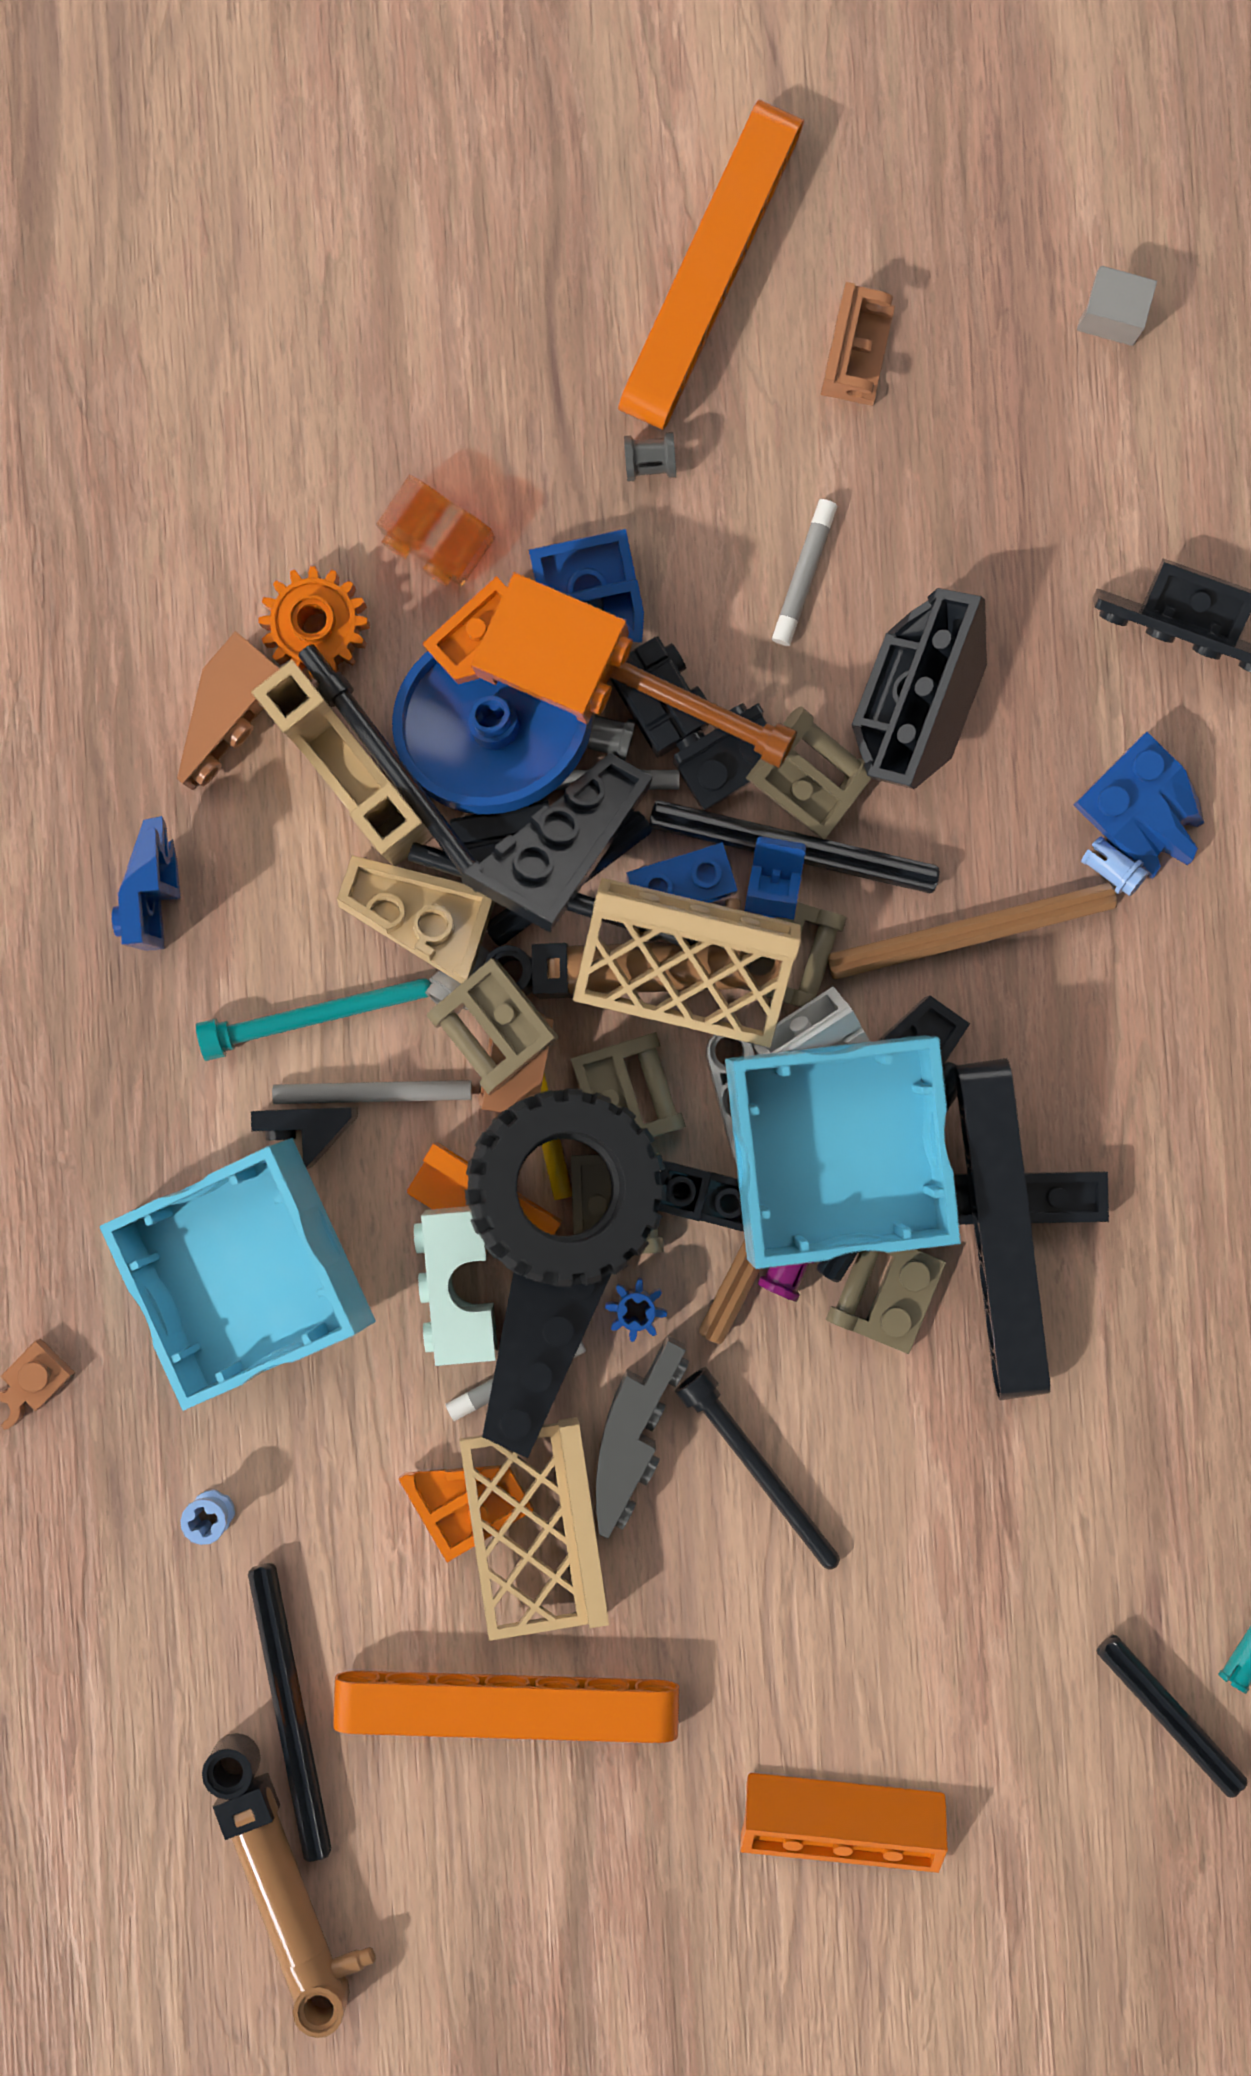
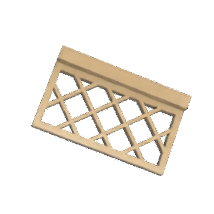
(695, 921)
(578, 1528)

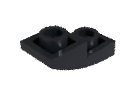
(701, 1195)

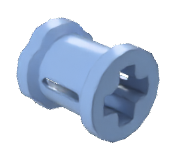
(203, 1531)

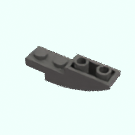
(626, 1452)

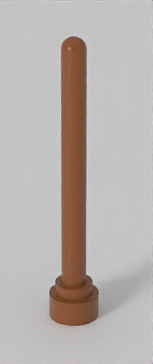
(770, 740)

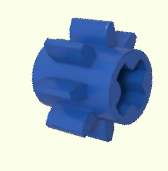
(634, 1323)

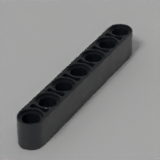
(1002, 1228)

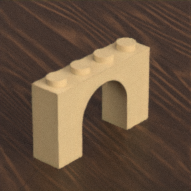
(341, 763)

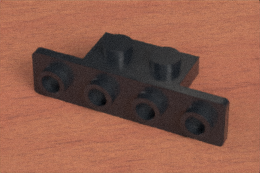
(1187, 607)

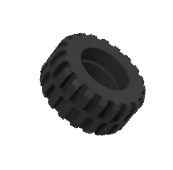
(633, 1198)

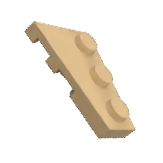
(420, 912)

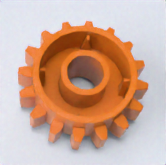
(312, 597)

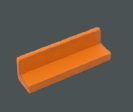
(844, 1822)

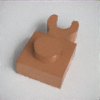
(33, 1380)

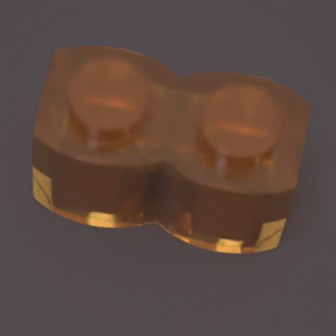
(434, 531)

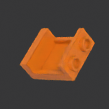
(553, 647)

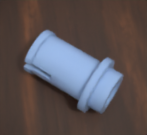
(1117, 868)

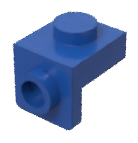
(775, 878)

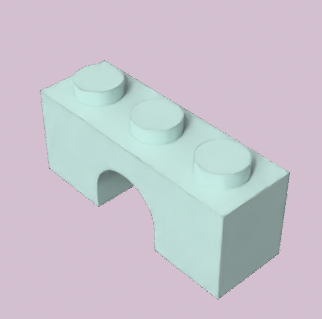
(457, 1329)

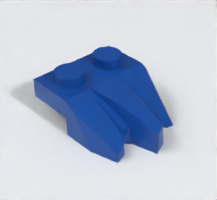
(595, 572)
(1145, 805)
(149, 879)

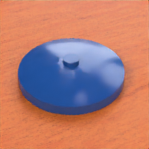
(481, 741)

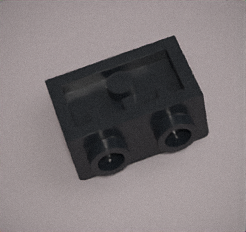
(717, 762)

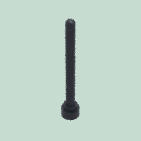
(701, 1393)

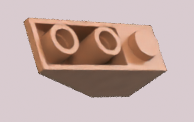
(223, 708)

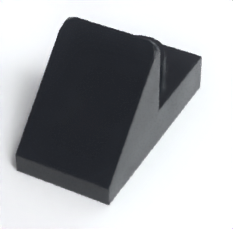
(318, 1125)

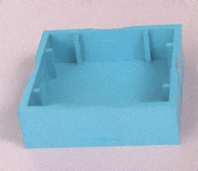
(842, 1150)
(238, 1274)

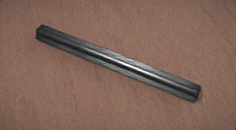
(818, 853)
(289, 1712)

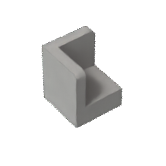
(1117, 306)

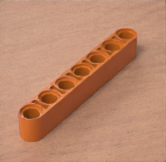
(711, 264)
(506, 1706)

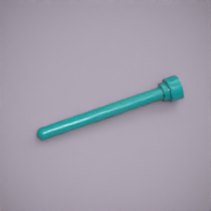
(219, 1037)

